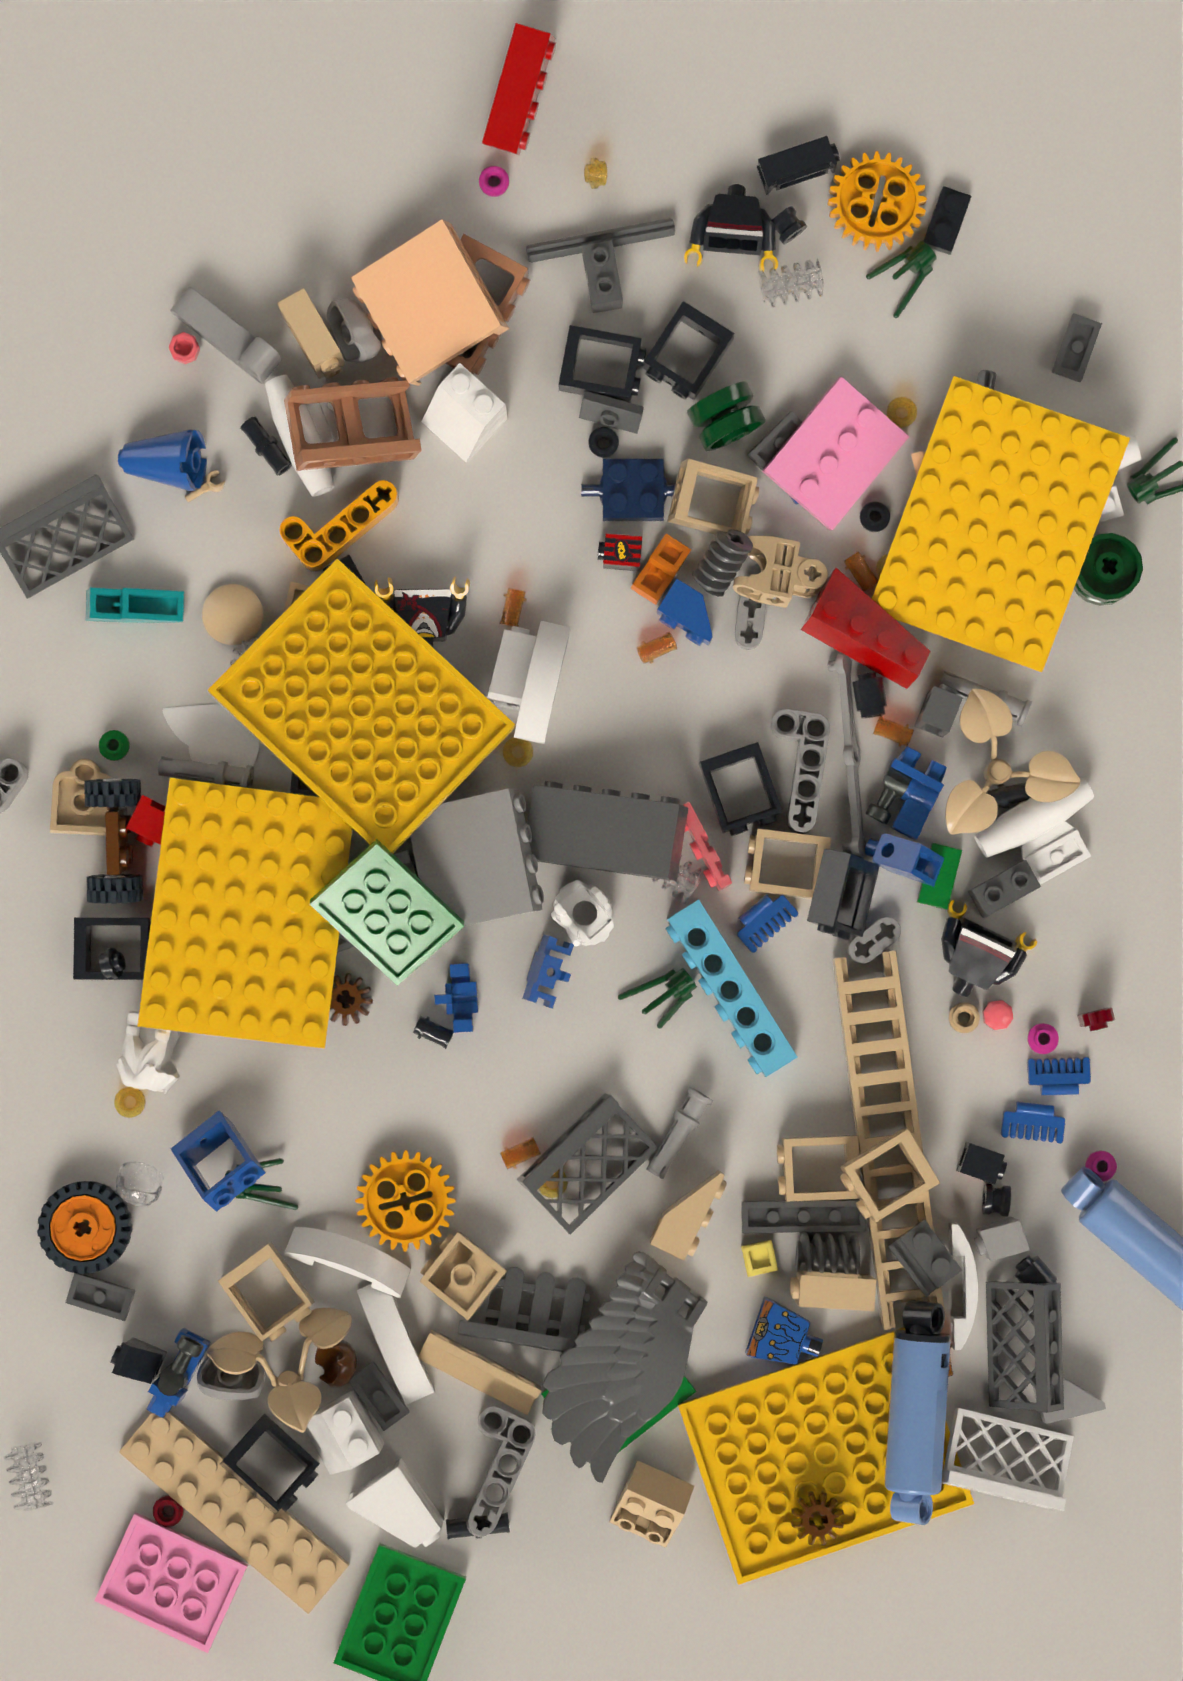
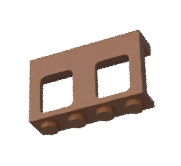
(480, 251)
(352, 445)

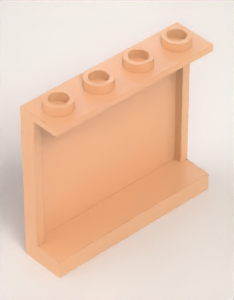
(428, 301)

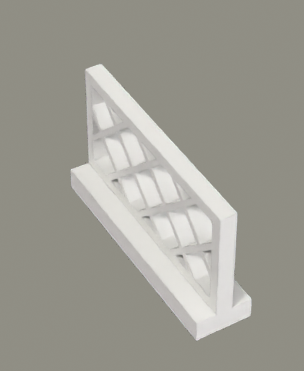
(1007, 1487)

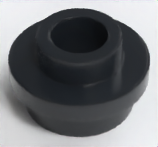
(603, 432)
(870, 525)
(112, 963)

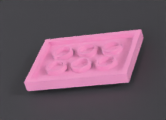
(835, 453)
(171, 1582)

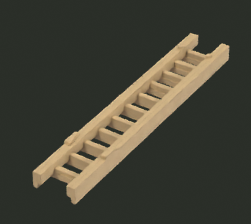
(908, 1105)

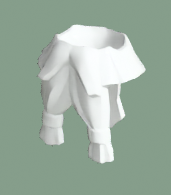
(563, 907)
(150, 1065)

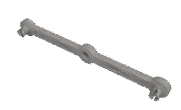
(850, 754)

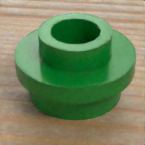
(121, 752)

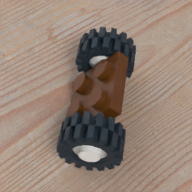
(115, 886)

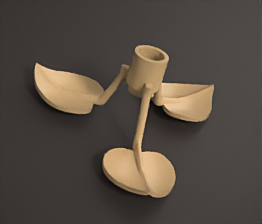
(1048, 776)
(291, 1399)

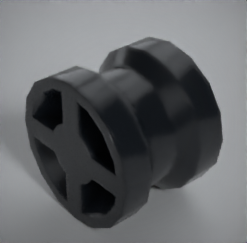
(788, 225)
(996, 1200)

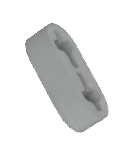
(742, 620)
(879, 946)

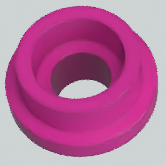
(494, 172)
(1033, 1042)
(1095, 1157)

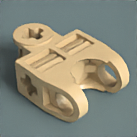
(781, 573)

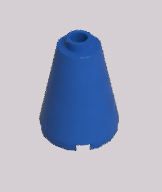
(167, 459)

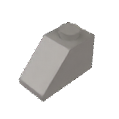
(1001, 1239)
(1076, 1403)

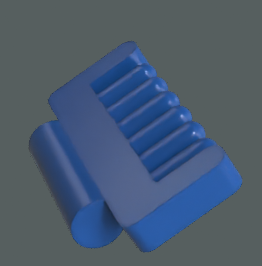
(759, 915)
(1062, 1082)
(1036, 1115)

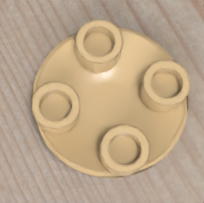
(232, 614)

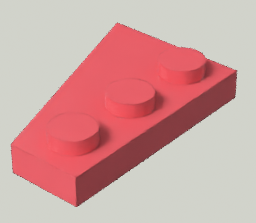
(702, 849)

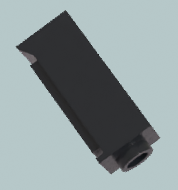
(797, 164)

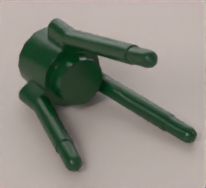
(916, 259)
(1144, 486)
(679, 985)
(246, 1194)

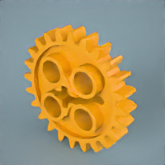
(903, 207)
(398, 1173)

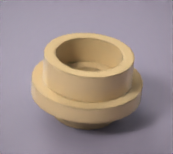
(973, 1013)

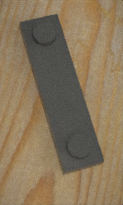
(801, 1216)

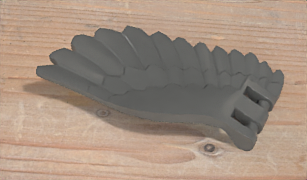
(622, 1365)

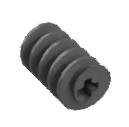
(722, 561)
(827, 1252)

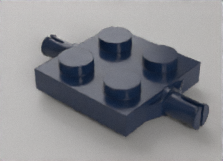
(631, 490)

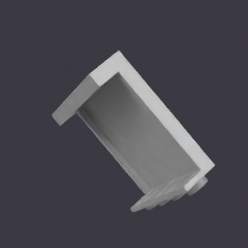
(480, 857)

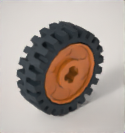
(93, 1249)

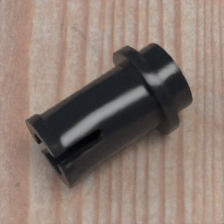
(433, 1032)

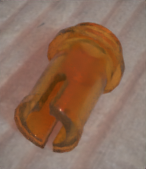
(861, 571)
(512, 607)
(656, 648)
(893, 731)
(520, 1153)

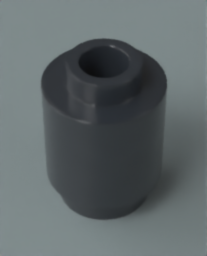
(870, 695)
(1034, 1271)

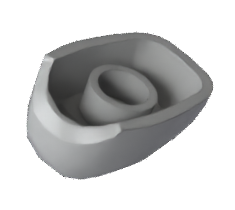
(352, 331)
(228, 1386)

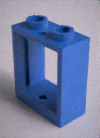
(193, 1150)

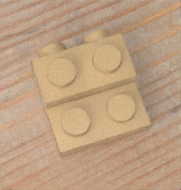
(462, 1274)

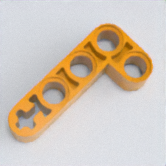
(343, 521)

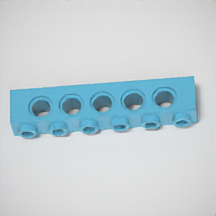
(780, 1051)

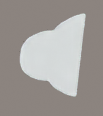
(213, 734)

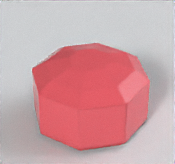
(184, 348)
(997, 1014)

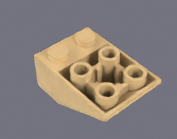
(682, 1220)

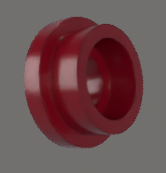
(164, 1519)

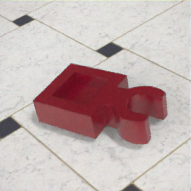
(1096, 1019)

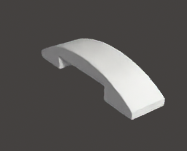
(542, 682)
(350, 1257)
(962, 1325)
(395, 1344)

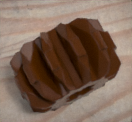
(354, 991)
(825, 1509)

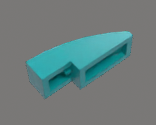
(134, 605)

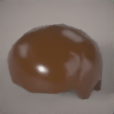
(338, 1364)

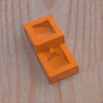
(661, 569)

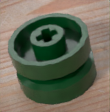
(726, 416)
(1124, 568)

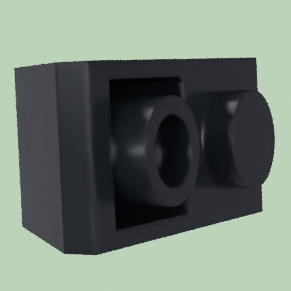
(138, 1360)

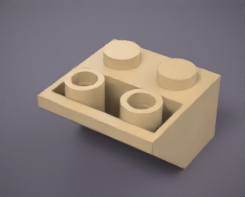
(652, 1504)

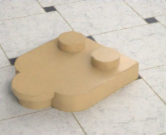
(68, 801)

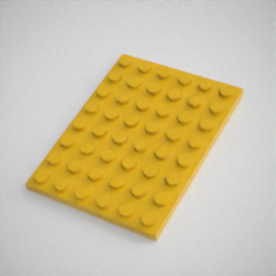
(999, 523)
(361, 708)
(234, 919)
(796, 1434)

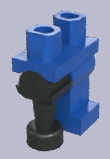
(914, 787)
(171, 1384)

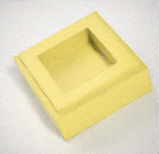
(759, 1258)

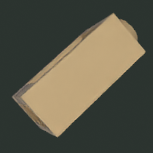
(312, 334)
(684, 489)
(755, 847)
(784, 1156)
(914, 1156)
(833, 1290)
(277, 1328)

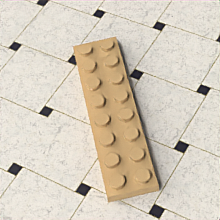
(269, 1542)

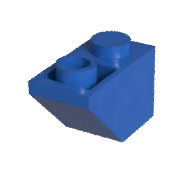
(686, 610)

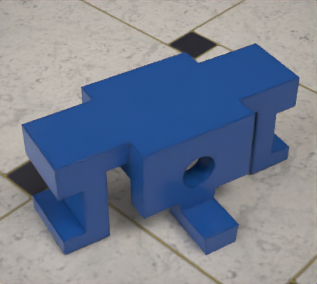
(538, 971)
(460, 998)

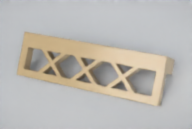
(479, 1372)

